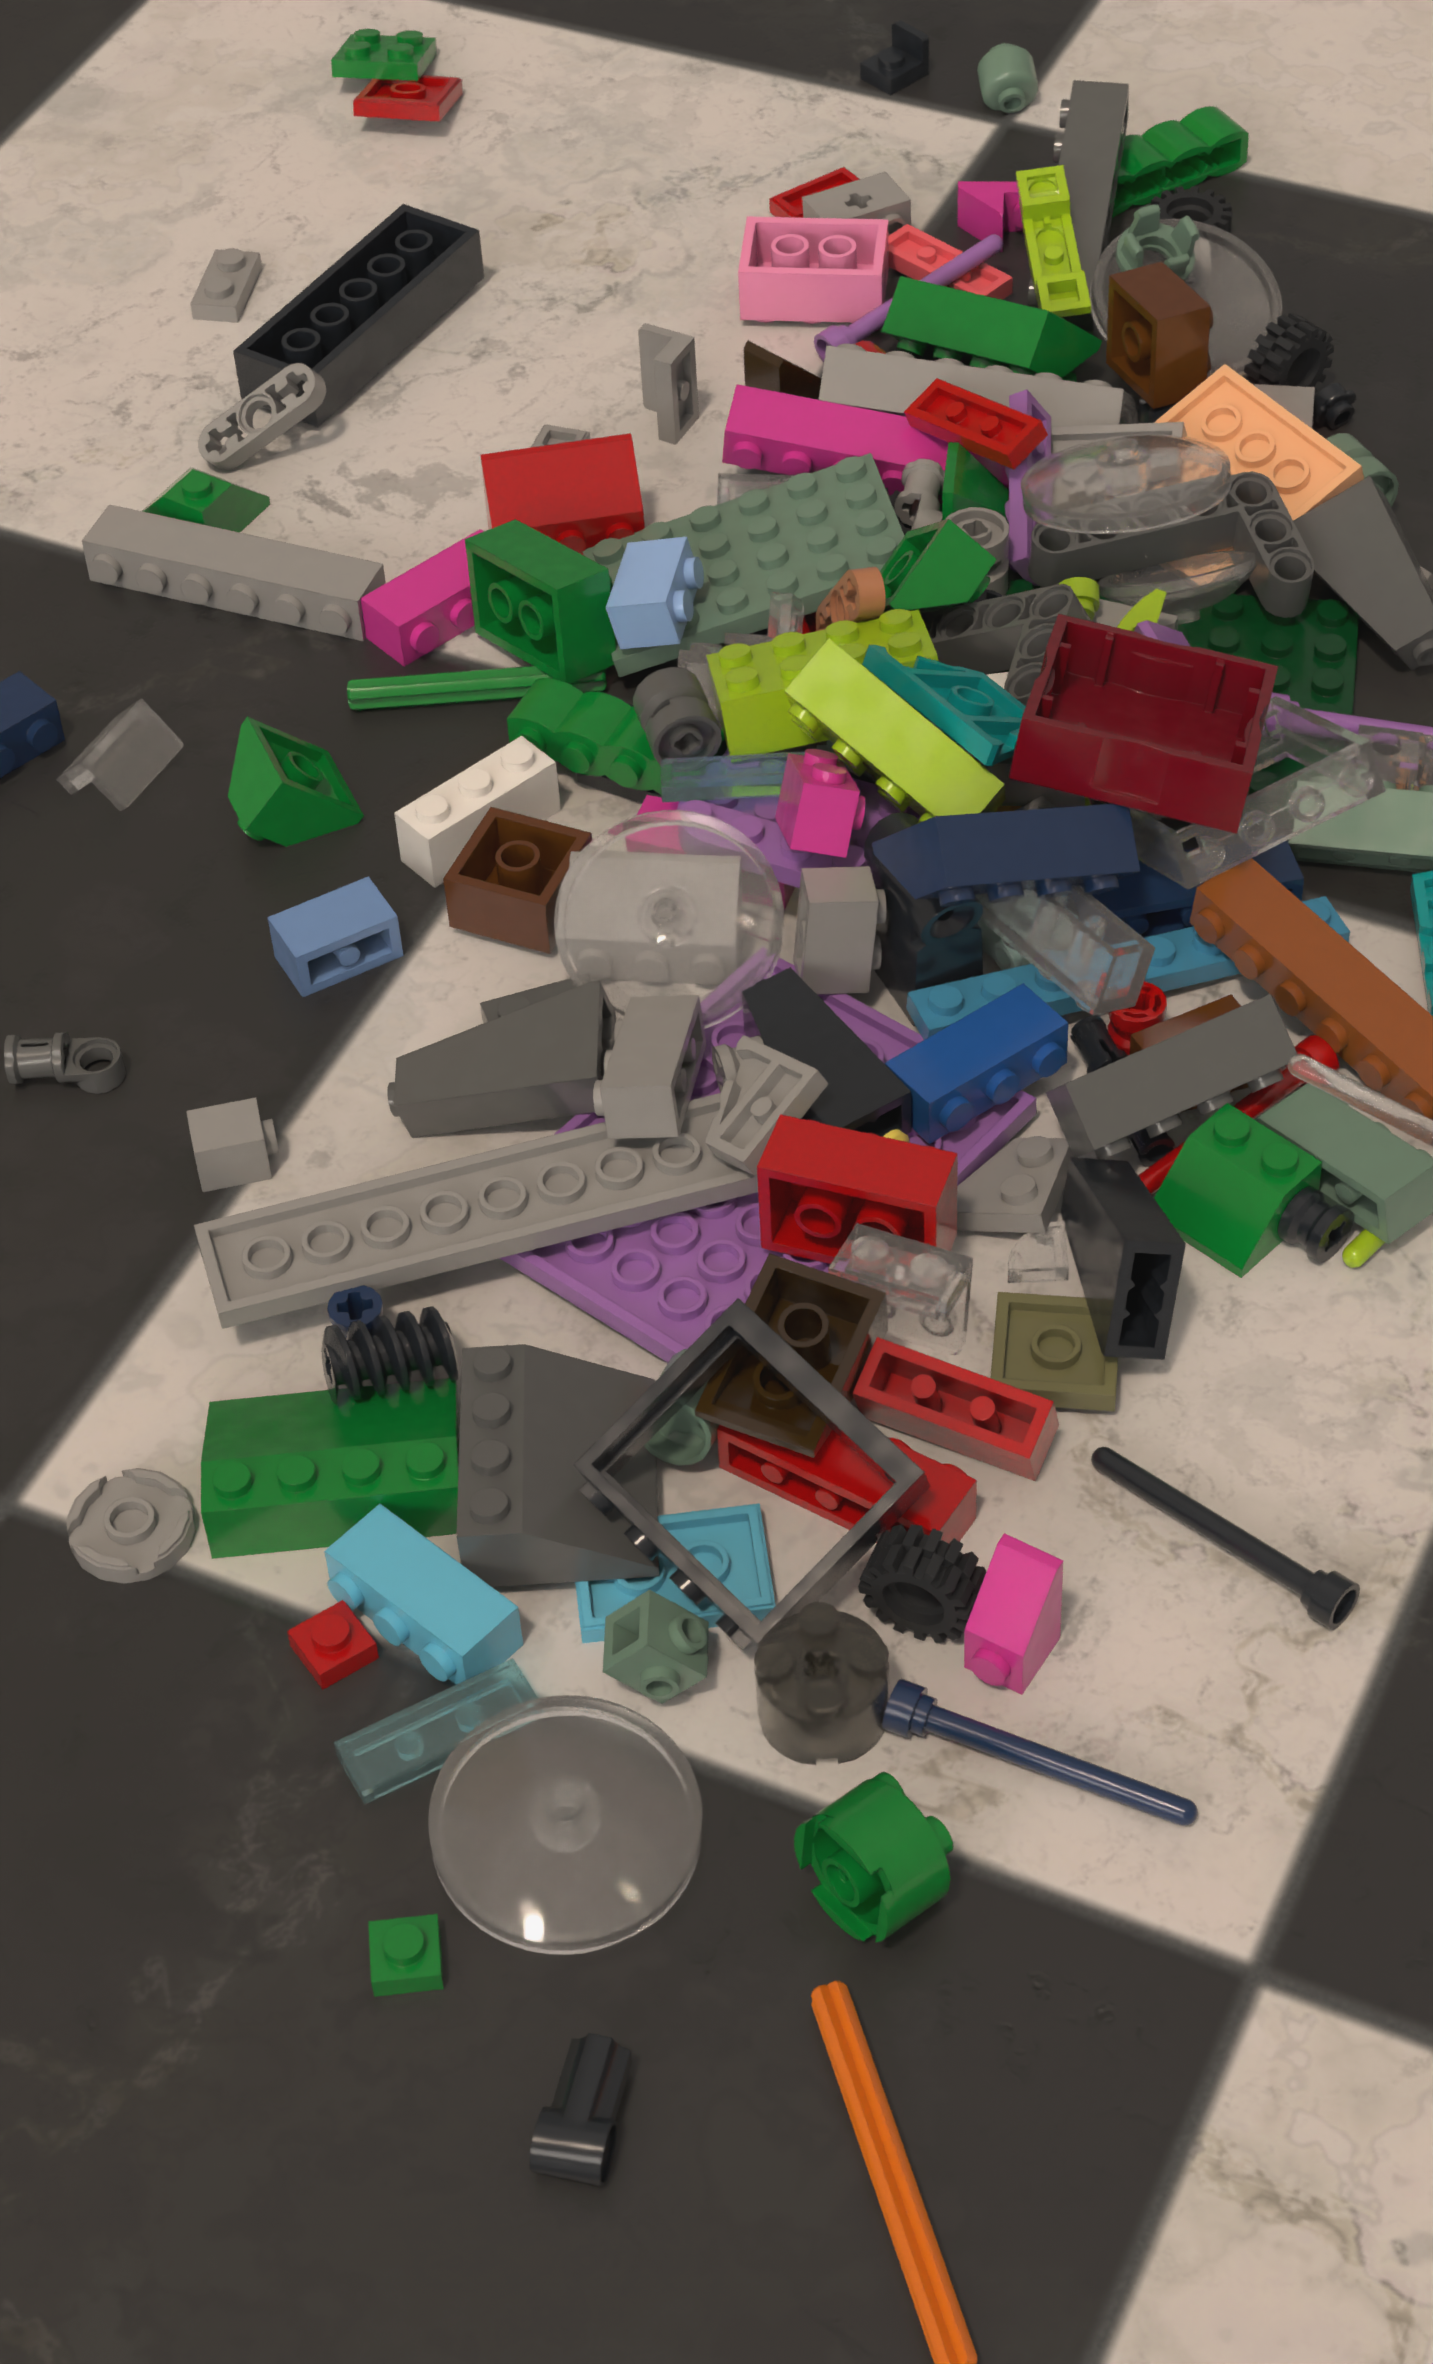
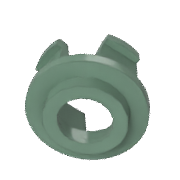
(1149, 234)

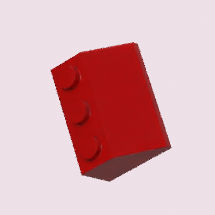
(567, 490)

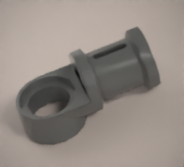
(65, 1060)

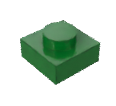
(405, 1955)

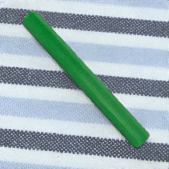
(454, 687)

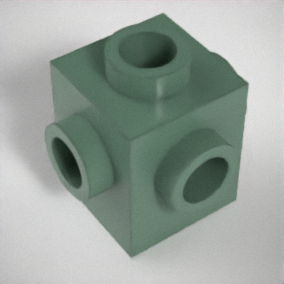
(655, 1647)

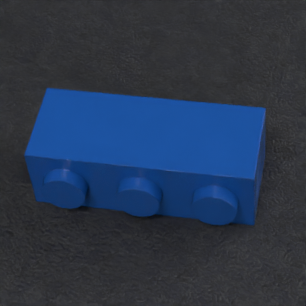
(981, 1061)

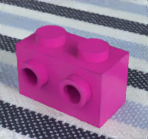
(819, 804)

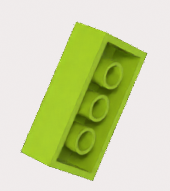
(753, 678)
(888, 739)

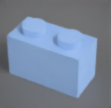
(654, 592)

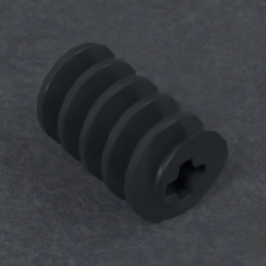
(388, 1352)

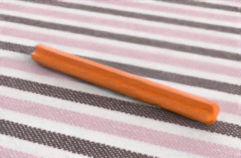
(892, 2177)

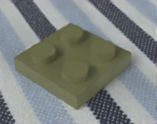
(1052, 1351)

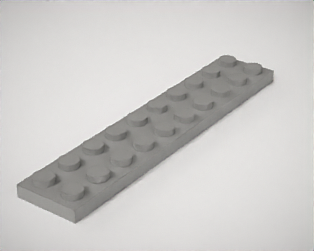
(459, 1214)

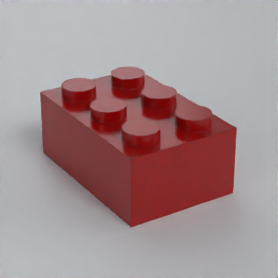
(828, 1178)

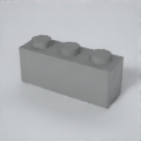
(651, 1067)

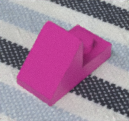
(988, 208)

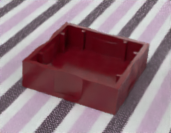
(1144, 723)

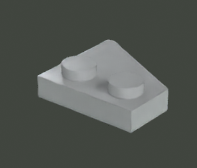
(752, 1103)
(1015, 1187)

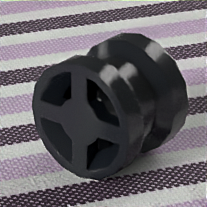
(1315, 1224)

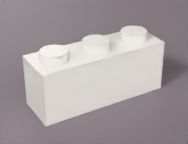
(443, 820)

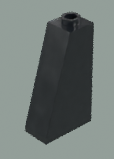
(798, 1023)
(1123, 1255)

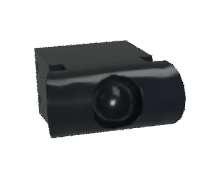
(921, 939)

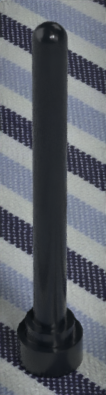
(1327, 1595)

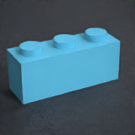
(422, 1597)

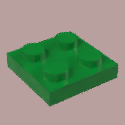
(384, 57)

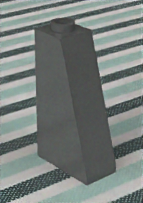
(1372, 569)
(509, 1069)

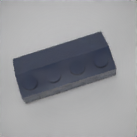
(1013, 853)

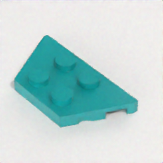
(957, 700)

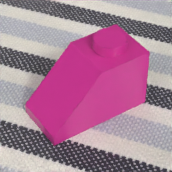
(1014, 1615)

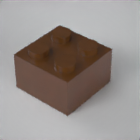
(1157, 333)
(511, 878)

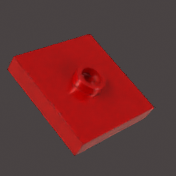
(409, 100)

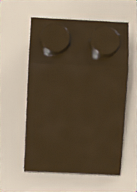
(826, 1323)

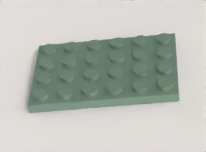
(768, 541)

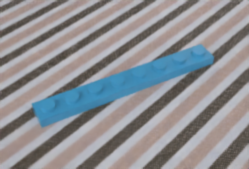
(1178, 961)

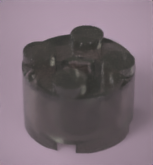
(822, 1685)

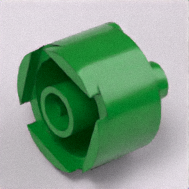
(875, 1858)

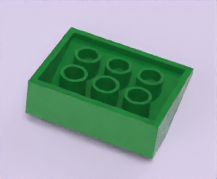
(308, 1469)

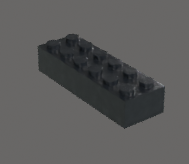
(366, 307)

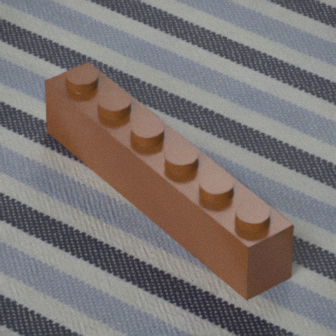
(1320, 981)

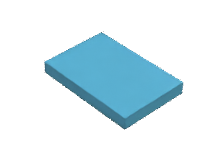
(722, 1539)

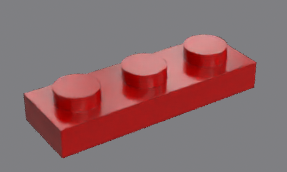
(976, 423)

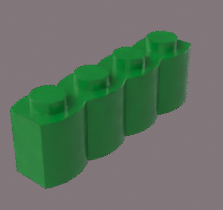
(1179, 156)
(588, 733)

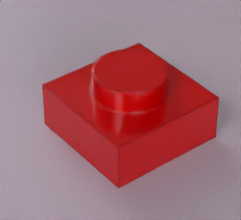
(333, 1644)

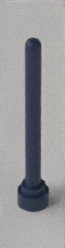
(916, 1712)

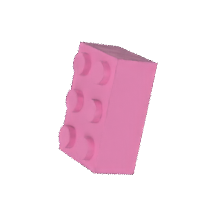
(812, 269)

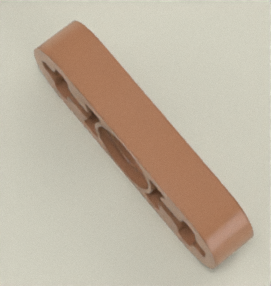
(854, 598)

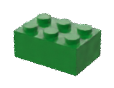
(541, 601)

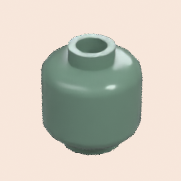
(1007, 78)

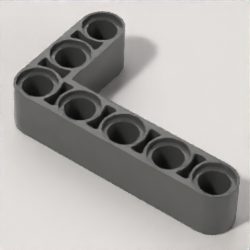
(1246, 519)
(1003, 633)

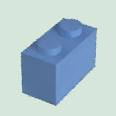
(335, 936)

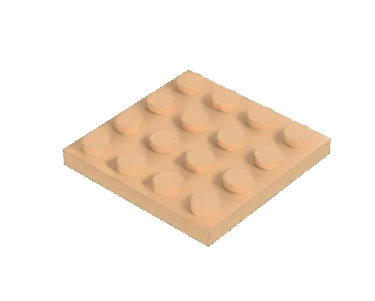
(1265, 440)

